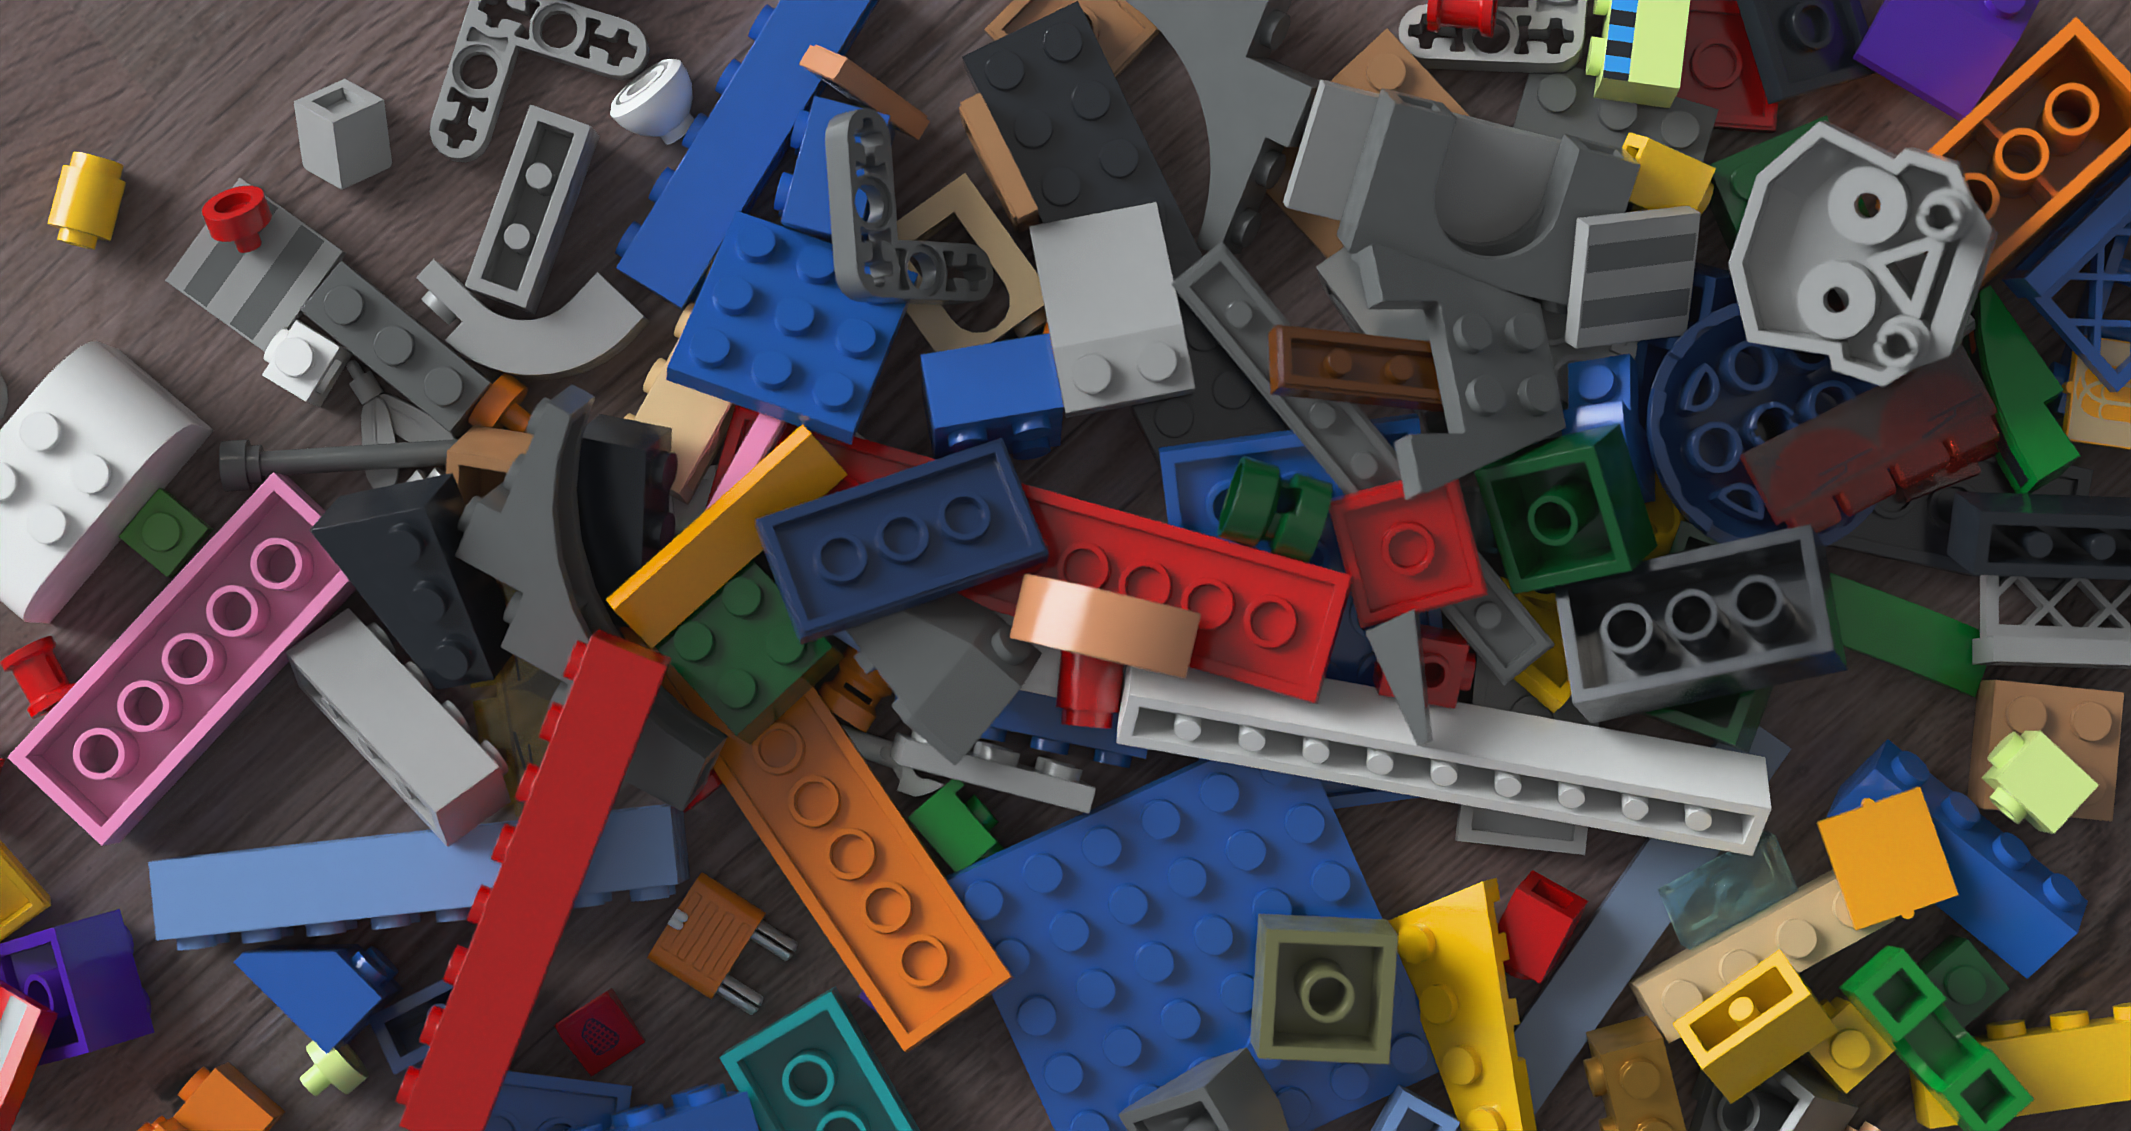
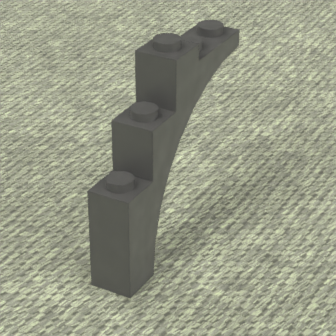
(533, 542)

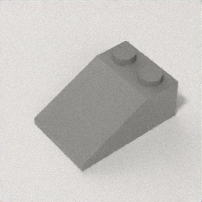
(1112, 310)

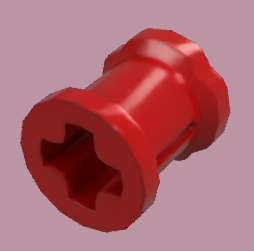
(1462, 14)
(38, 675)

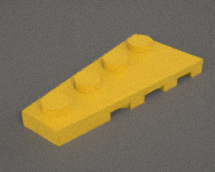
(1465, 1006)

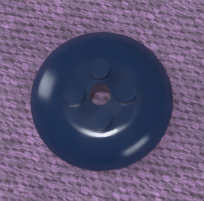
(1708, 413)

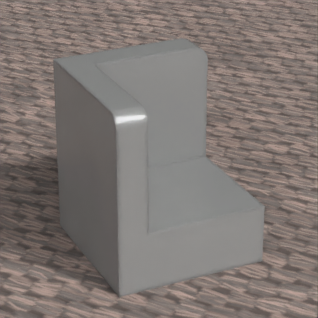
(343, 133)

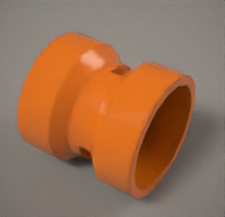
(847, 704)

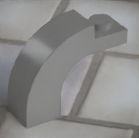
(560, 345)

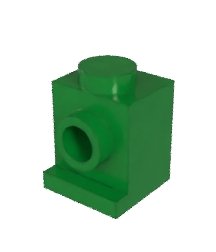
(957, 827)

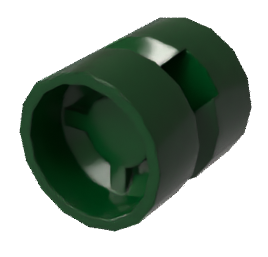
(1260, 491)

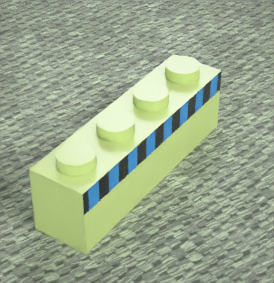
(1639, 50)

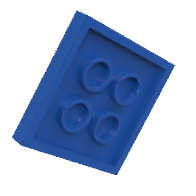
(783, 334)

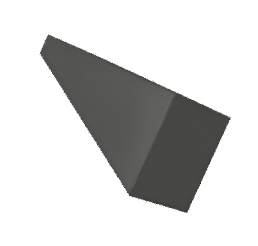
(1402, 661)

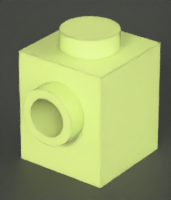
(2036, 781)

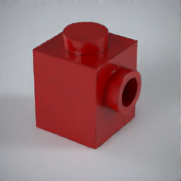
(1446, 663)
(1538, 926)

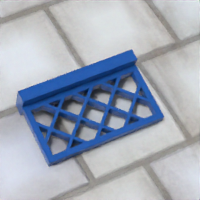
(2066, 251)

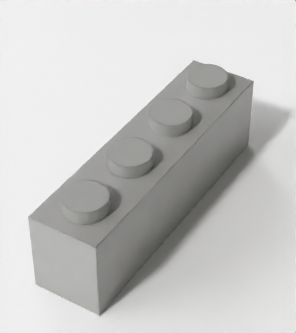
(400, 725)

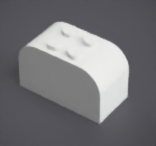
(80, 470)

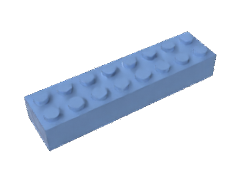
(389, 879)

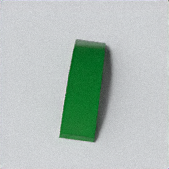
(1907, 636)

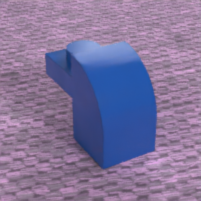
(1607, 394)

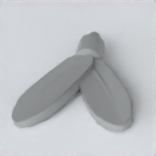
(385, 417)

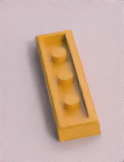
(723, 537)

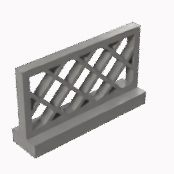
(2056, 644)

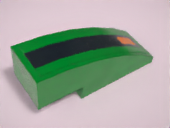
(2022, 388)

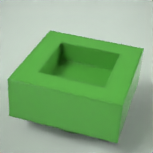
(165, 532)

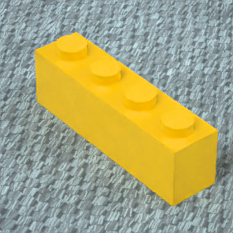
(2060, 1064)

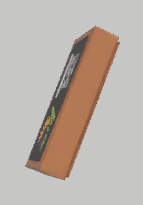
(864, 89)

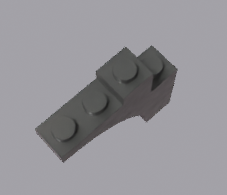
(1246, 98)

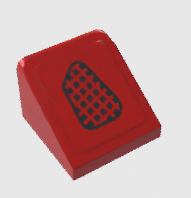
(600, 1032)

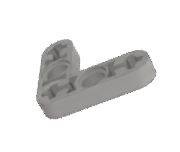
(1538, 16)
(504, 45)

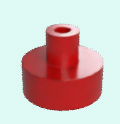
(238, 216)

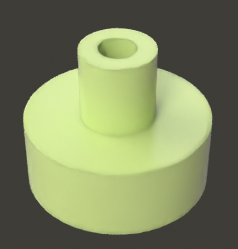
(338, 1068)

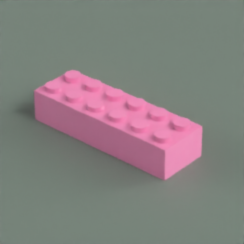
(187, 664)

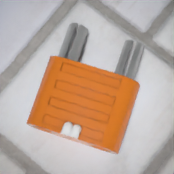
(709, 937)

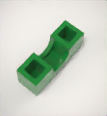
(1933, 1044)

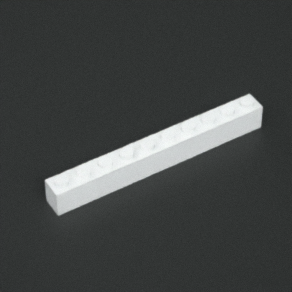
(1474, 760)

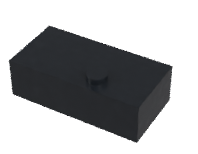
(1701, 625)

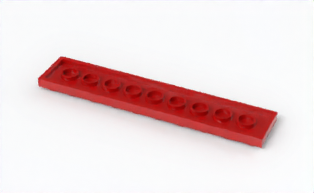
(1260, 612)

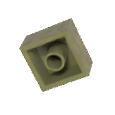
(1323, 989)

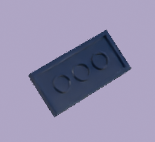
(901, 541)

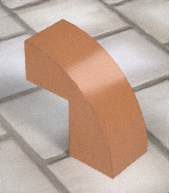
(1105, 625)

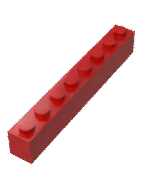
(535, 887)

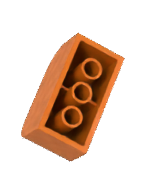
(2043, 139)

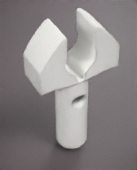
(879, 750)

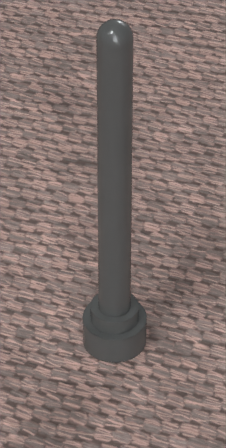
(248, 464)

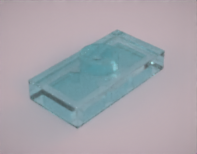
(1727, 891)

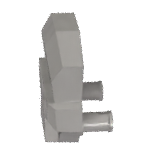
(1809, 236)

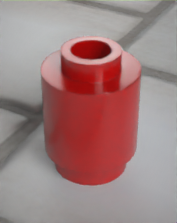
(1088, 690)

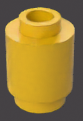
(87, 200)

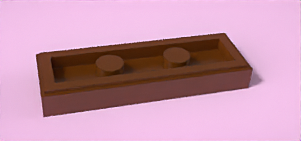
(1353, 368)

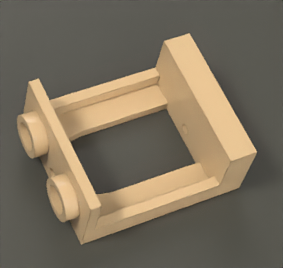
(1026, 309)

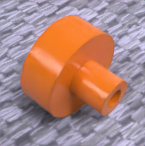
(502, 406)

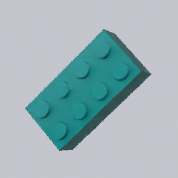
(816, 1073)

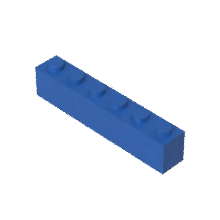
(736, 146)

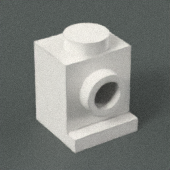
(305, 362)

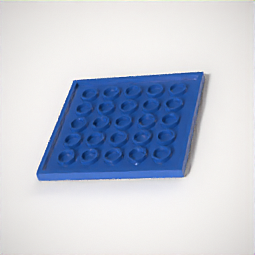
(1143, 939)

